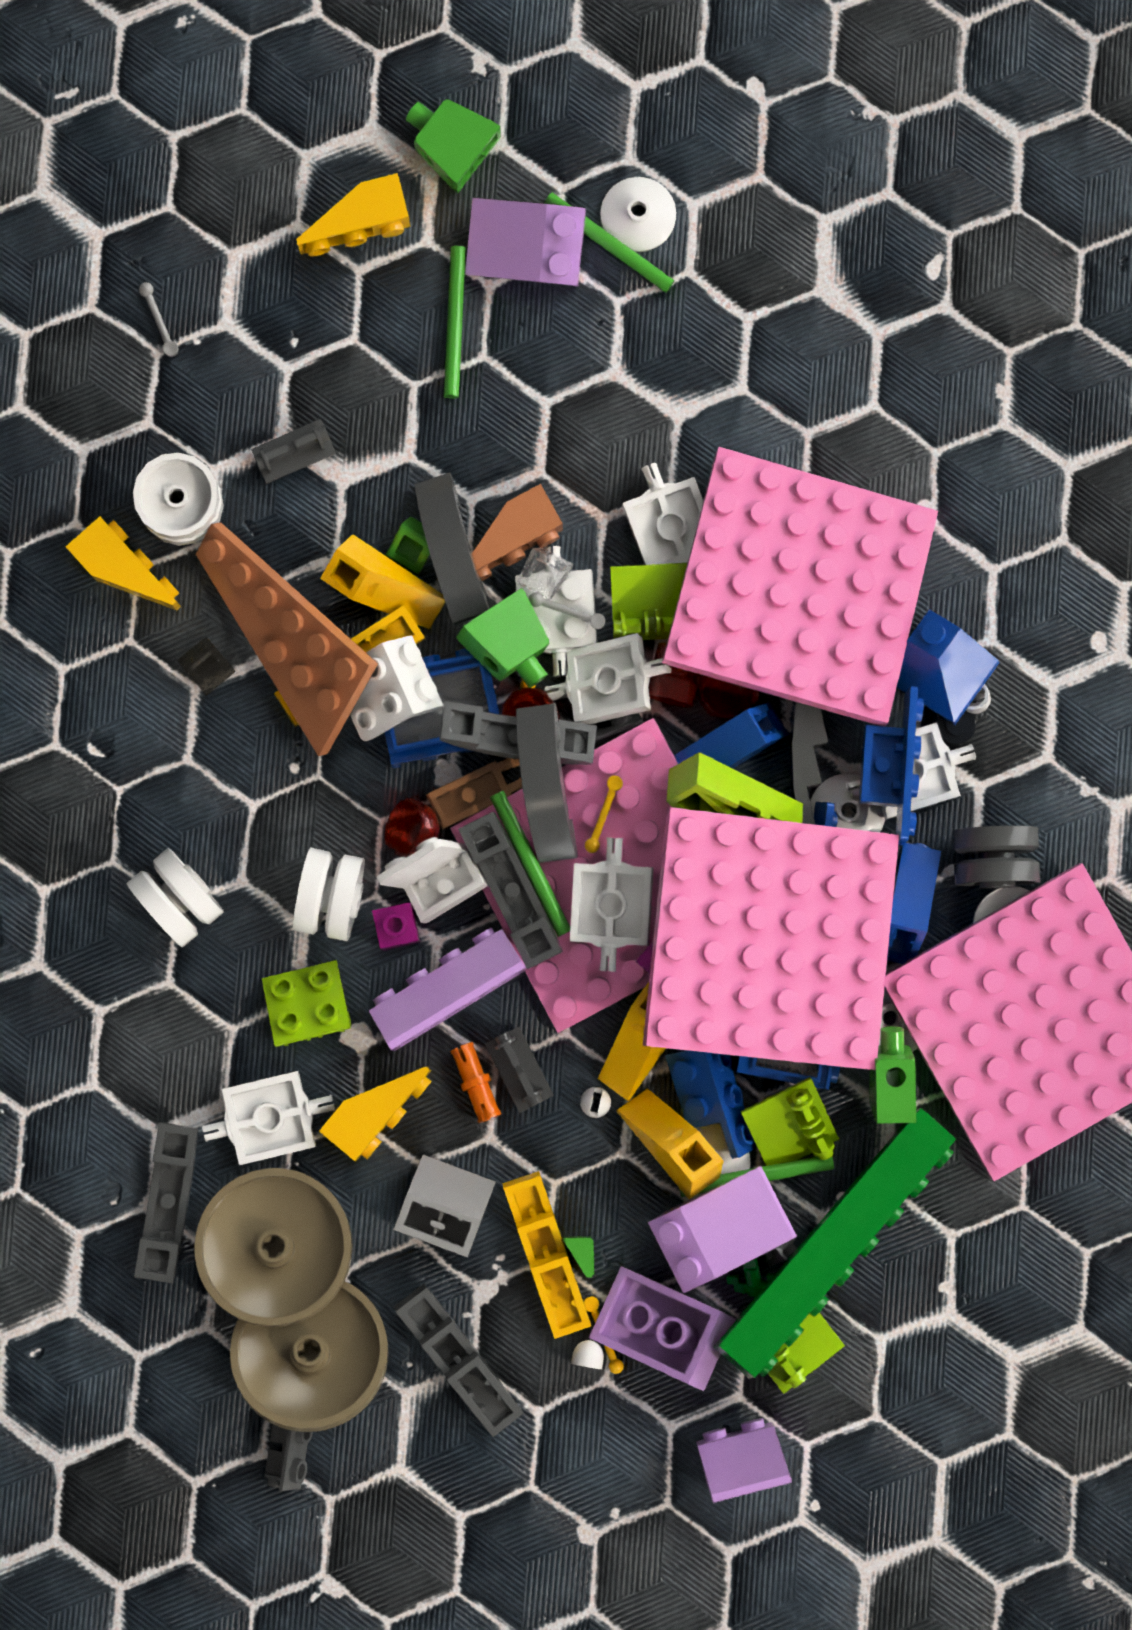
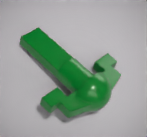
(753, 1282)

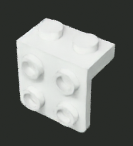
(396, 689)
(435, 877)

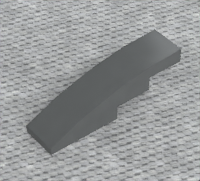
(806, 735)
(458, 1360)

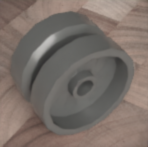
(996, 856)

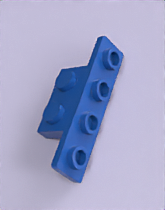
(889, 764)
(711, 1095)

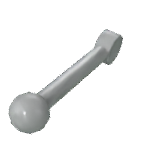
(170, 347)
(597, 620)

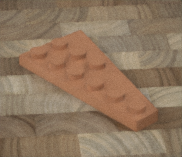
(300, 648)

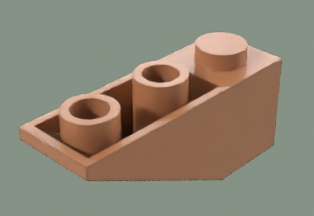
(519, 526)

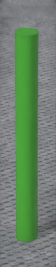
(620, 250)
(454, 322)
(530, 863)
(779, 1171)

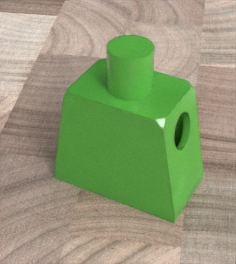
(453, 140)
(508, 639)
(894, 1090)

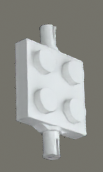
(664, 518)
(561, 629)
(608, 680)
(934, 769)
(611, 904)
(268, 1118)

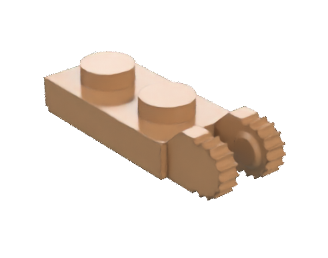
(472, 792)

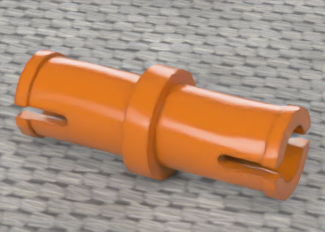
(475, 1082)

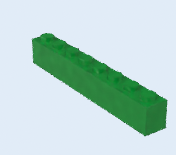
(834, 1244)

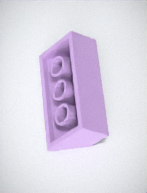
(447, 989)

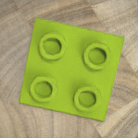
(645, 598)
(306, 1003)
(791, 1125)
(806, 1354)

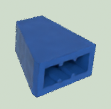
(739, 737)
(912, 900)

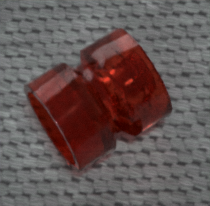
(674, 687)

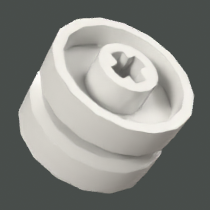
(169, 478)
(335, 895)
(175, 897)

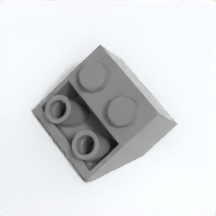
(444, 1205)

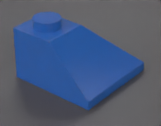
(945, 666)

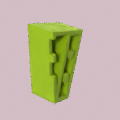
(716, 788)

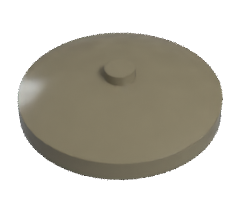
(273, 1247)
(316, 1369)

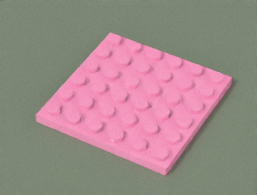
(800, 587)
(770, 939)
(571, 981)
(1025, 1020)

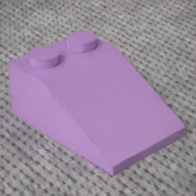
(525, 241)
(722, 1229)
(661, 1328)
(742, 1460)

